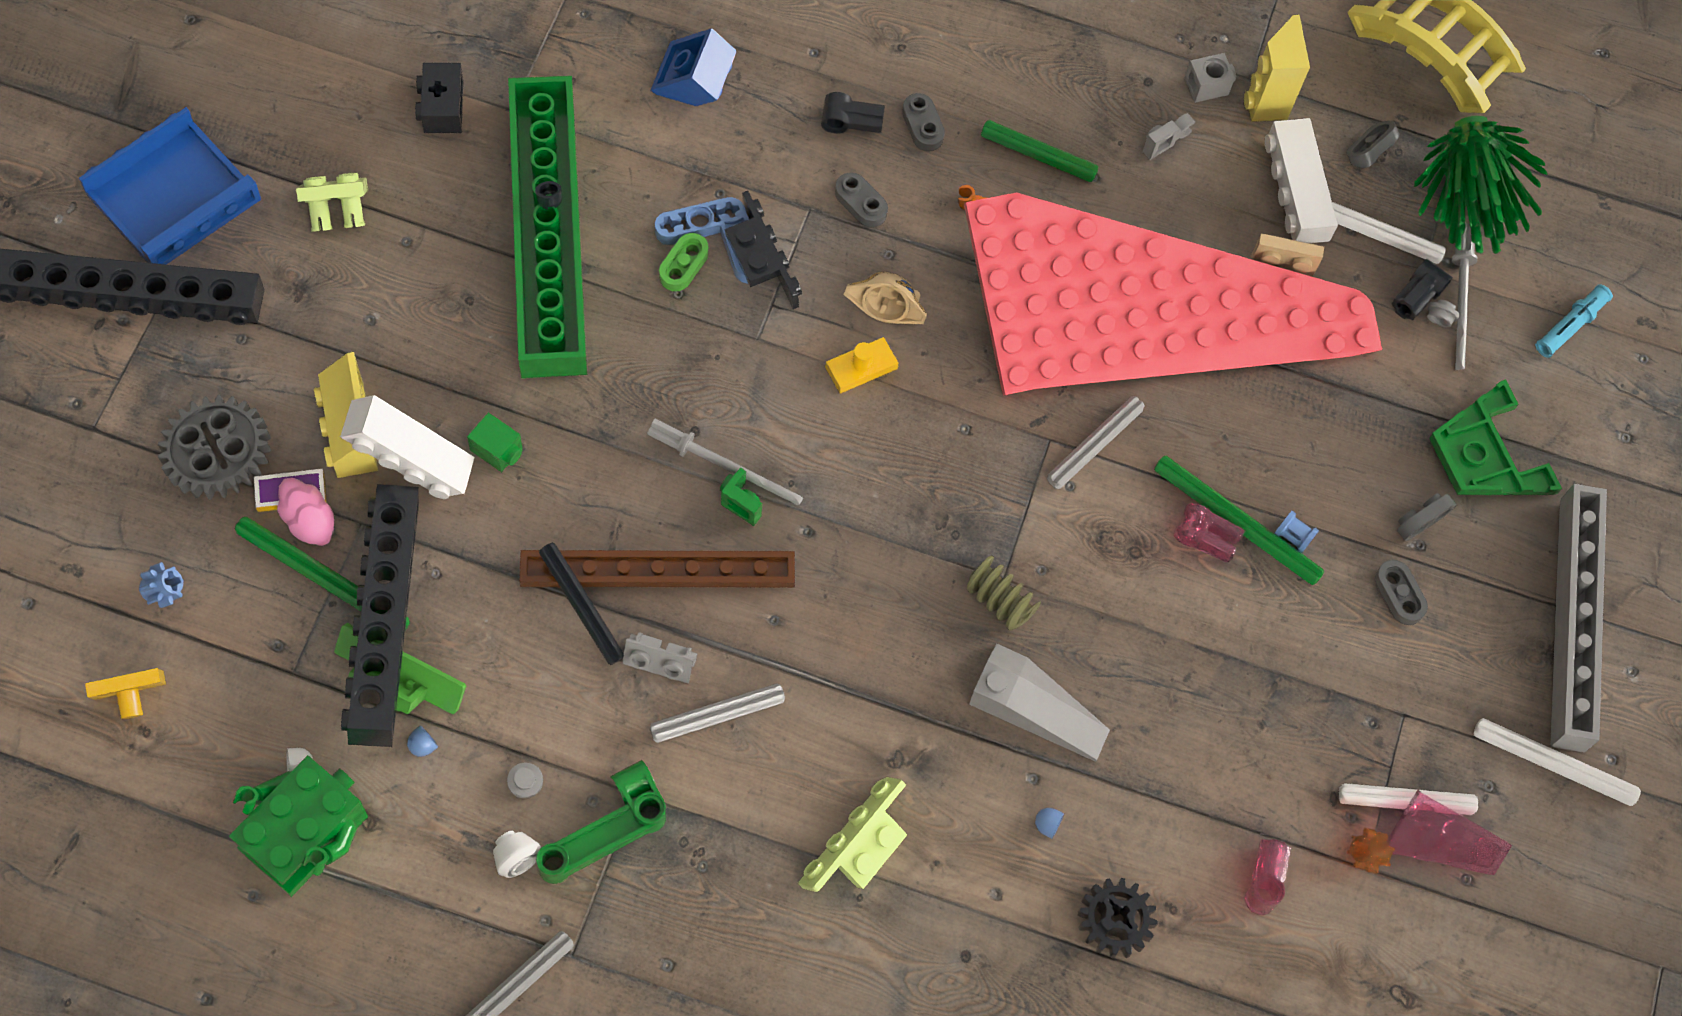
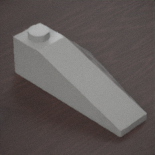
(1030, 699)

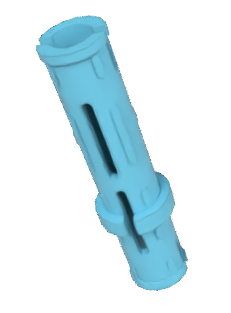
(1582, 312)

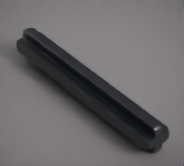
(581, 603)

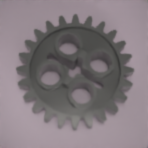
(243, 432)

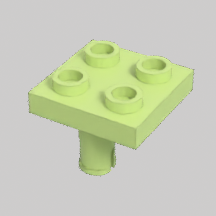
(317, 193)

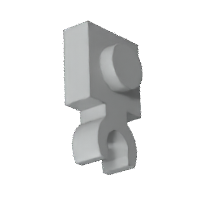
(1163, 137)

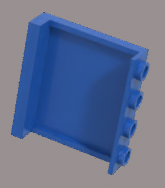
(169, 189)

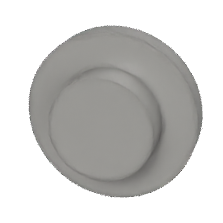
(1442, 313)
(525, 780)

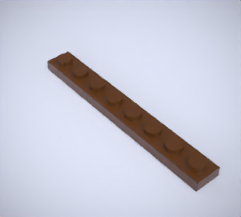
(665, 568)

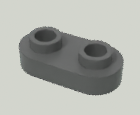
(923, 119)
(1372, 144)
(860, 197)
(1435, 509)
(1403, 593)

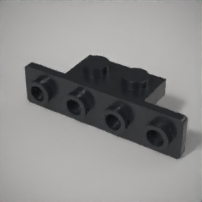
(756, 251)

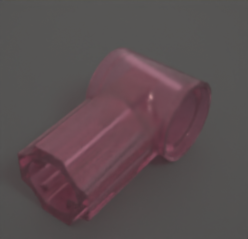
(1268, 874)

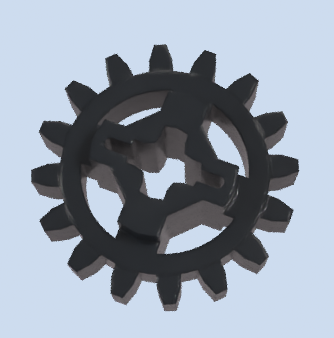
(1110, 906)

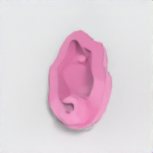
(305, 512)

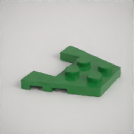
(1477, 456)

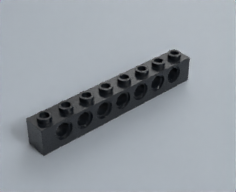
(143, 278)
(377, 724)

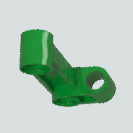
(610, 831)

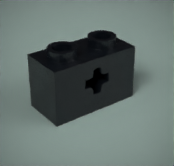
(440, 98)

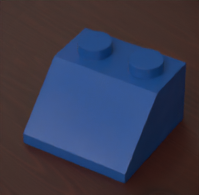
(694, 68)

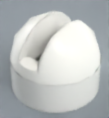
(295, 756)

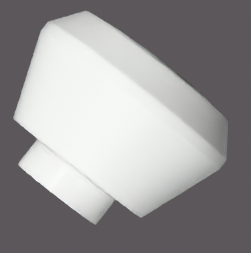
(515, 853)

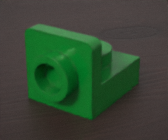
(738, 501)

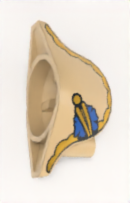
(887, 299)

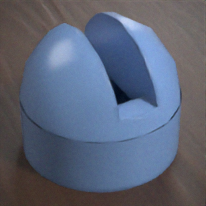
(421, 743)
(1048, 821)

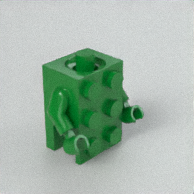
(299, 823)

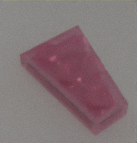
(1444, 836)

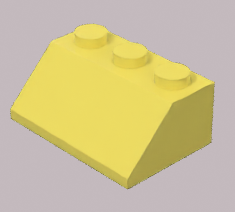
(1278, 74)
(338, 387)

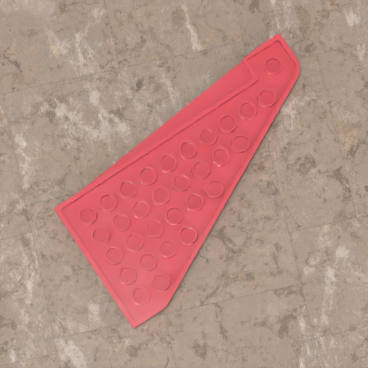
(1116, 302)

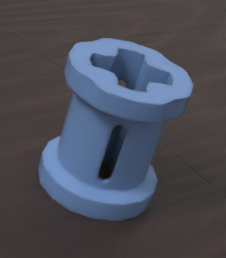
(1296, 532)

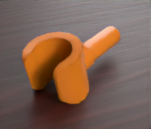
(967, 191)

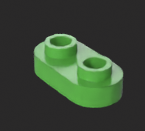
(681, 263)

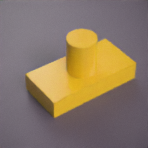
(861, 364)
(126, 689)

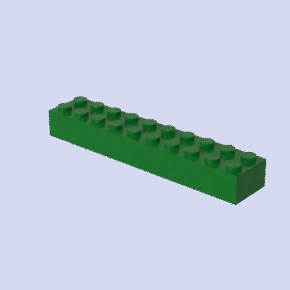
(546, 240)

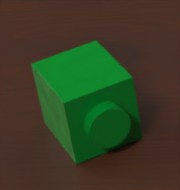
(495, 442)

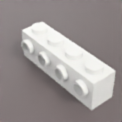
(1301, 181)
(407, 447)

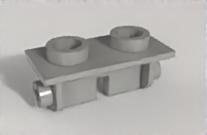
(646, 654)

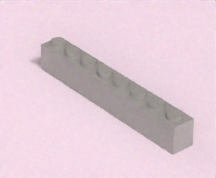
(1579, 619)

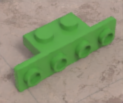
(417, 679)

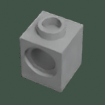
(1201, 81)

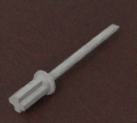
(1464, 259)
(683, 443)

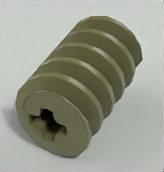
(1001, 595)

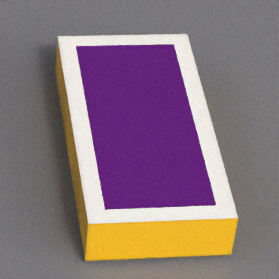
(268, 486)

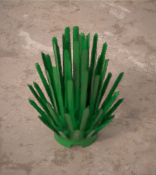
(1479, 172)

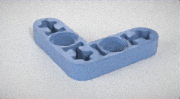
(705, 209)

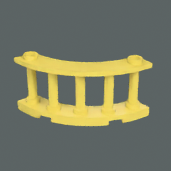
(1429, 49)

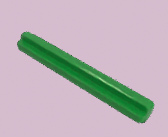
(1039, 150)

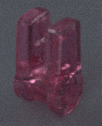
(1209, 532)

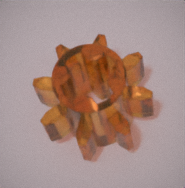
(1371, 850)

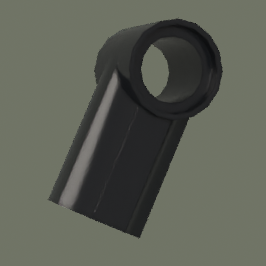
(843, 114)
(1424, 285)

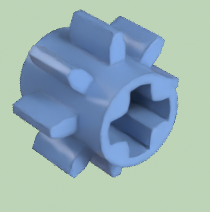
(161, 585)

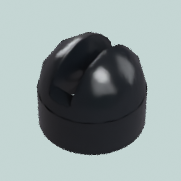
(547, 188)

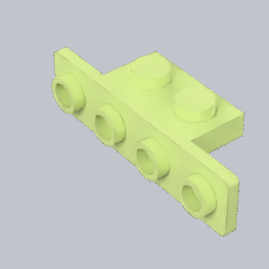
(863, 842)

